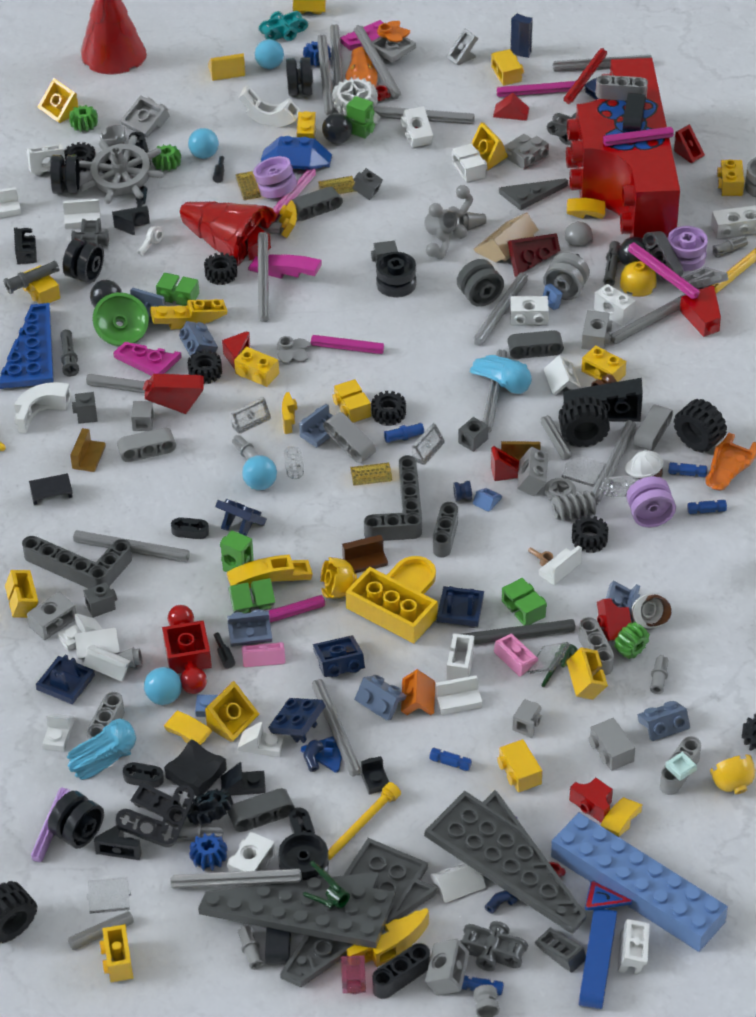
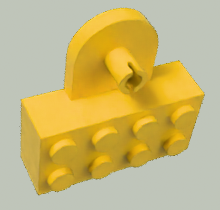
(397, 598)

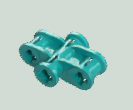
(284, 25)

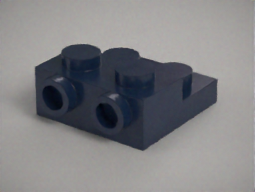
(339, 656)

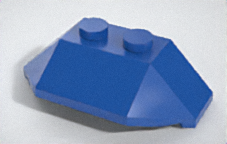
(302, 152)

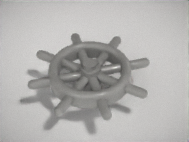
(120, 169)

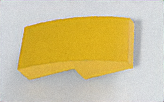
(581, 206)
(288, 218)
(288, 412)
(187, 727)
(620, 816)

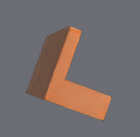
(419, 692)

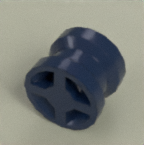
(462, 491)

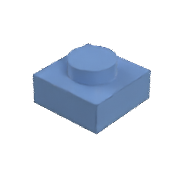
(554, 296)
(201, 703)

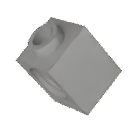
(142, 415)

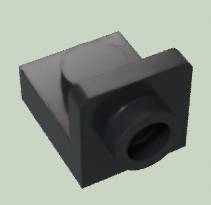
(373, 774)

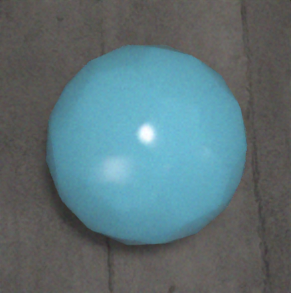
(269, 54)
(203, 143)
(259, 472)
(162, 686)

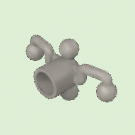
(443, 222)

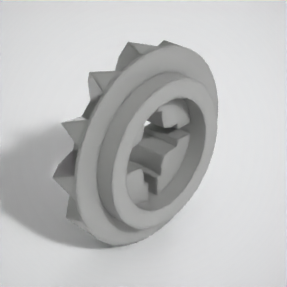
(563, 484)

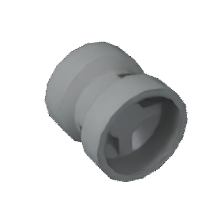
(486, 1001)

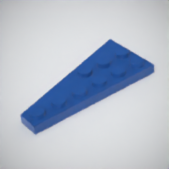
(31, 354)

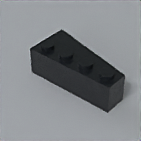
(621, 398)

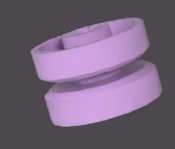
(275, 177)
(689, 246)
(651, 502)

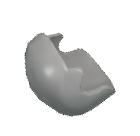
(114, 135)
(578, 233)

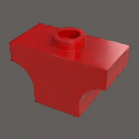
(612, 618)
(592, 798)

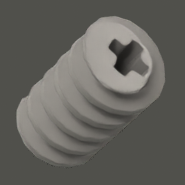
(572, 504)

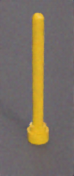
(389, 793)

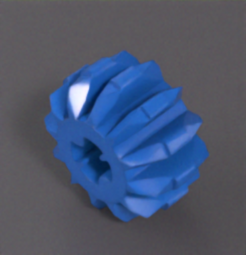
(311, 50)
(208, 851)

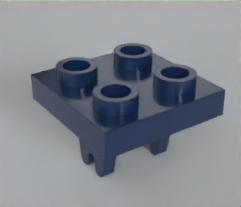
(237, 509)
(460, 606)
(65, 679)
(297, 718)

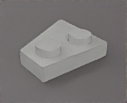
(705, 277)

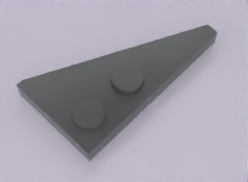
(530, 193)

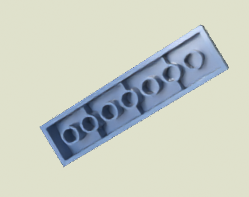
(653, 888)

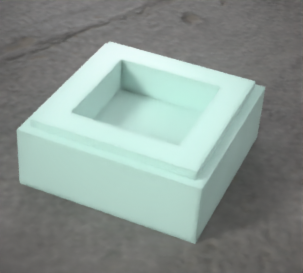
(681, 766)

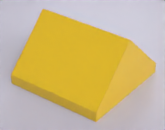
(227, 67)
(58, 101)
(489, 146)
(230, 712)

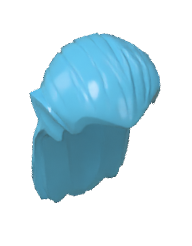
(507, 372)
(102, 750)

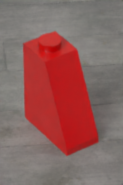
(702, 311)
(174, 390)

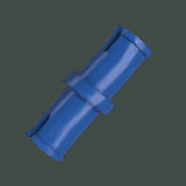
(403, 432)

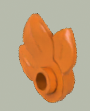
(392, 31)

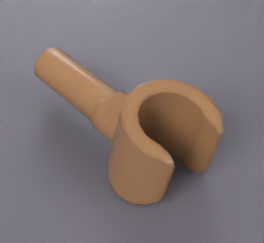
(544, 557)

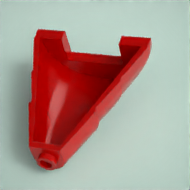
(111, 39)
(226, 224)

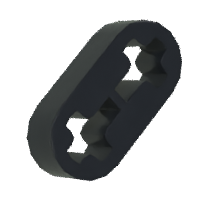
(190, 528)
(143, 773)
(306, 826)

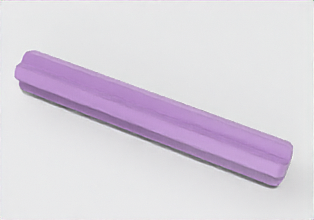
(45, 835)

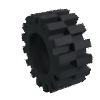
(84, 152)
(218, 275)
(205, 359)
(388, 415)
(590, 525)

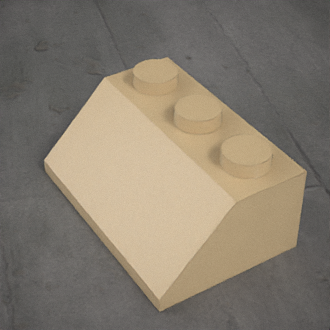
(496, 246)

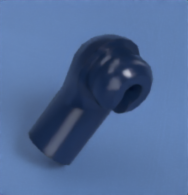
(310, 754)
(498, 899)

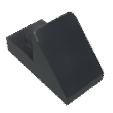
(128, 218)
(243, 782)
(114, 844)

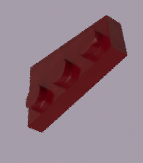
(532, 250)

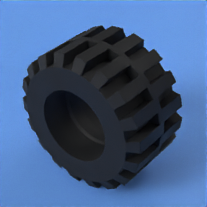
(584, 421)
(700, 425)
(16, 910)

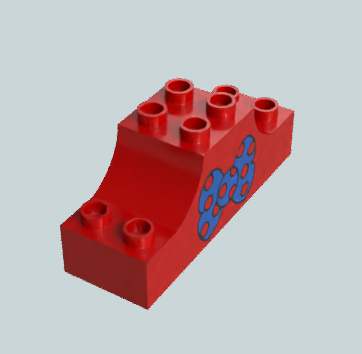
(630, 178)

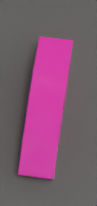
(288, 265)

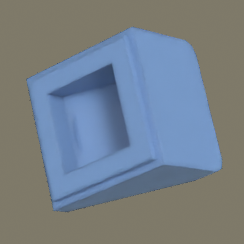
(486, 499)

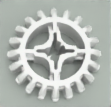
(354, 87)

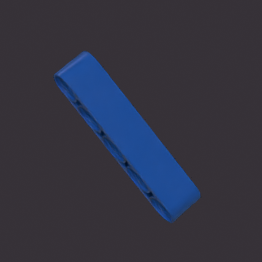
(598, 958)

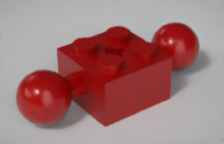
(187, 648)

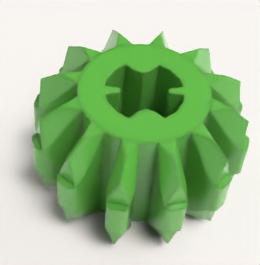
(83, 118)
(168, 159)
(631, 640)

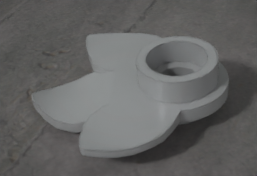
(292, 349)

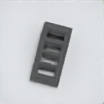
(571, 959)

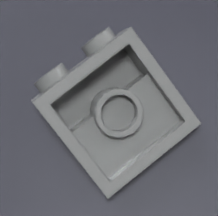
(393, 50)
(145, 116)
(526, 150)

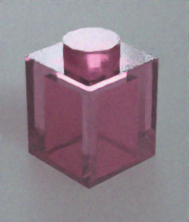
(353, 974)

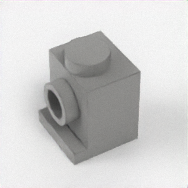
(526, 718)

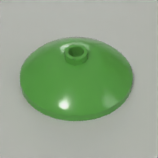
(124, 309)

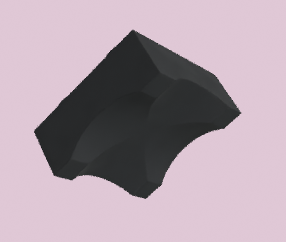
(196, 768)

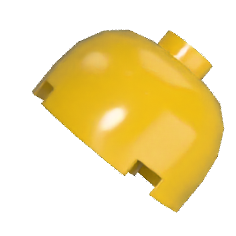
(638, 279)
(337, 577)
(734, 774)

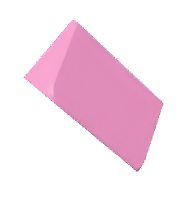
(263, 654)
(514, 654)

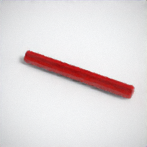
(585, 76)

